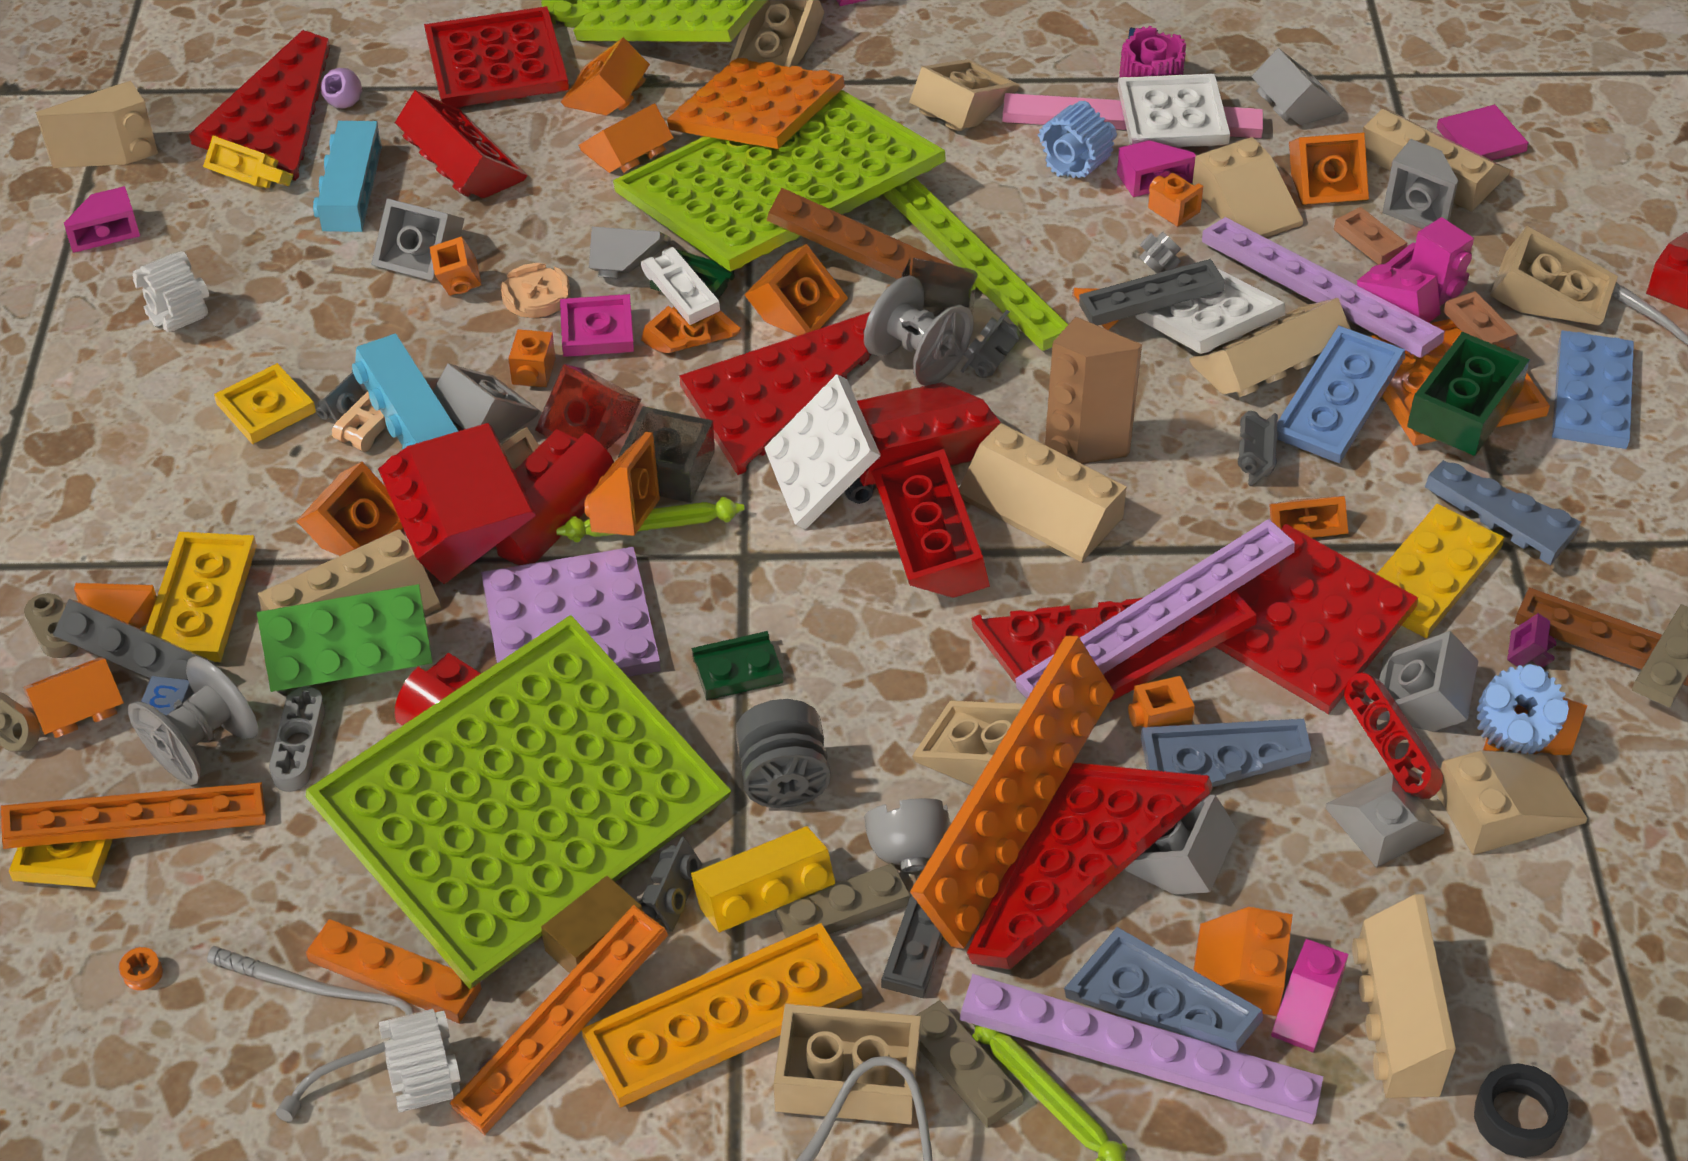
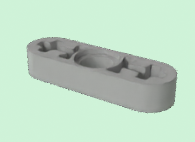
(303, 752)

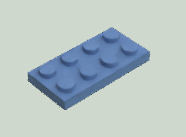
(1593, 389)
(1339, 394)

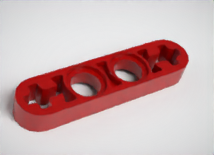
(1389, 737)

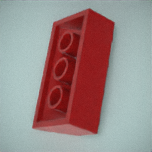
(457, 147)
(931, 526)

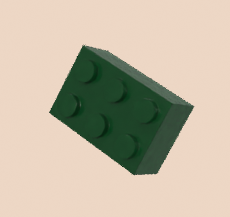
(1468, 393)

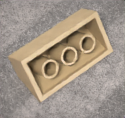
(1476, 174)
(1271, 348)
(1043, 492)
(370, 568)
(1404, 1000)

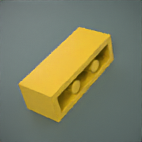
(763, 878)

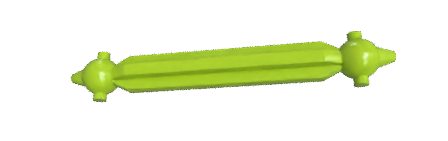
(663, 517)
(1051, 1094)

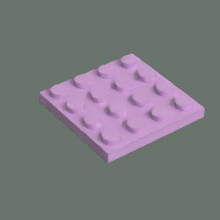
(595, 588)

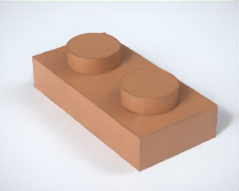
(1369, 235)
(1480, 320)

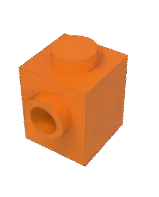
(455, 266)
(532, 358)

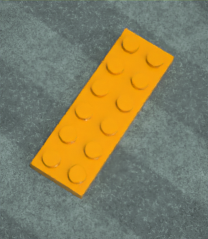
(717, 1014)

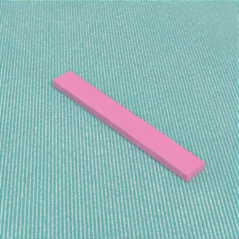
(1041, 109)

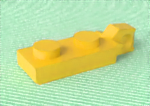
(244, 164)

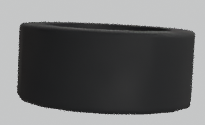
(1537, 1085)

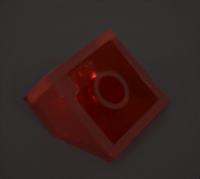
(588, 405)

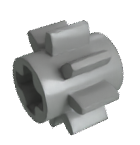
(1160, 252)

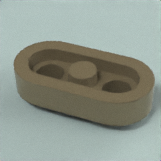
(43, 616)
(17, 726)

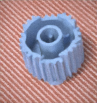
(1077, 140)
(1537, 694)

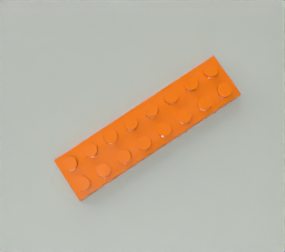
(1012, 792)

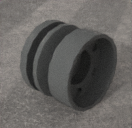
(782, 753)

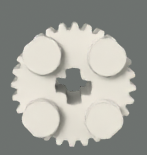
(172, 292)
(419, 1060)

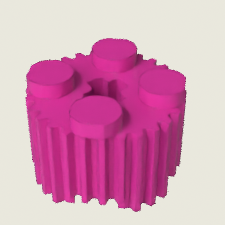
(1152, 54)

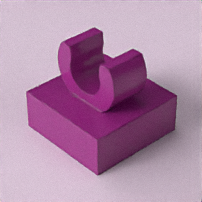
(1531, 642)

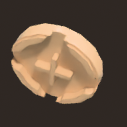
(534, 290)

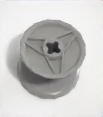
(900, 321)
(212, 705)

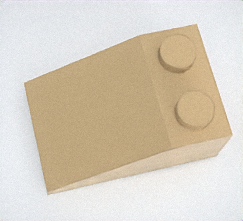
(780, 32)
(960, 92)
(98, 129)
(1246, 188)
(1552, 281)
(966, 738)
(1506, 798)

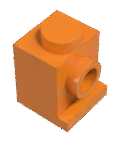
(1175, 198)
(1161, 704)

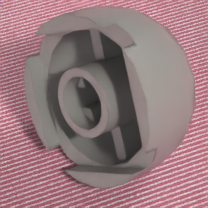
(907, 833)

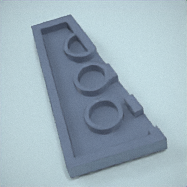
(1497, 506)
(1226, 749)
(1157, 990)

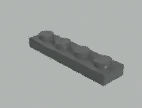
(1151, 292)
(122, 642)

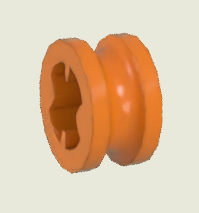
(140, 956)

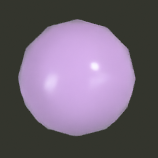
(341, 88)

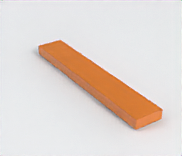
(132, 815)
(558, 1020)

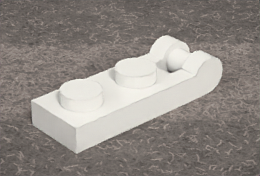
(681, 285)

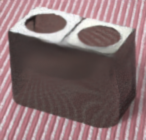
(943, 285)

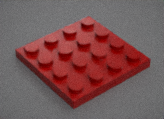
(496, 57)
(1317, 621)

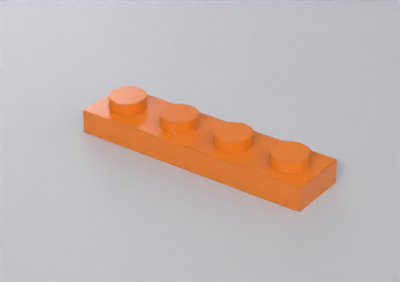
(391, 970)

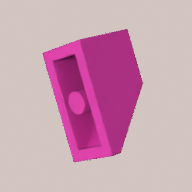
(1148, 159)
(102, 220)
(1310, 995)

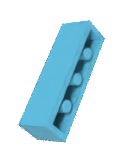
(348, 176)
(400, 392)

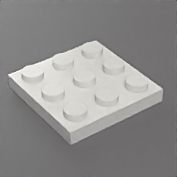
(1174, 110)
(1216, 317)
(821, 451)

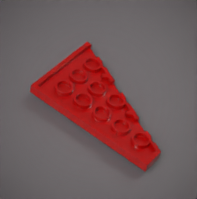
(273, 105)
(766, 388)
(1033, 636)
(1081, 843)

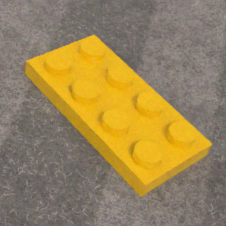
(1440, 564)
(202, 591)

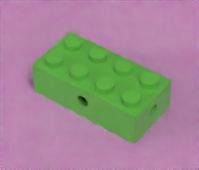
(344, 637)

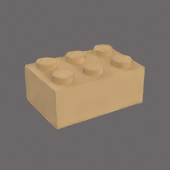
(824, 1047)

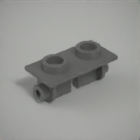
(983, 354)
(341, 398)
(1258, 445)
(675, 880)

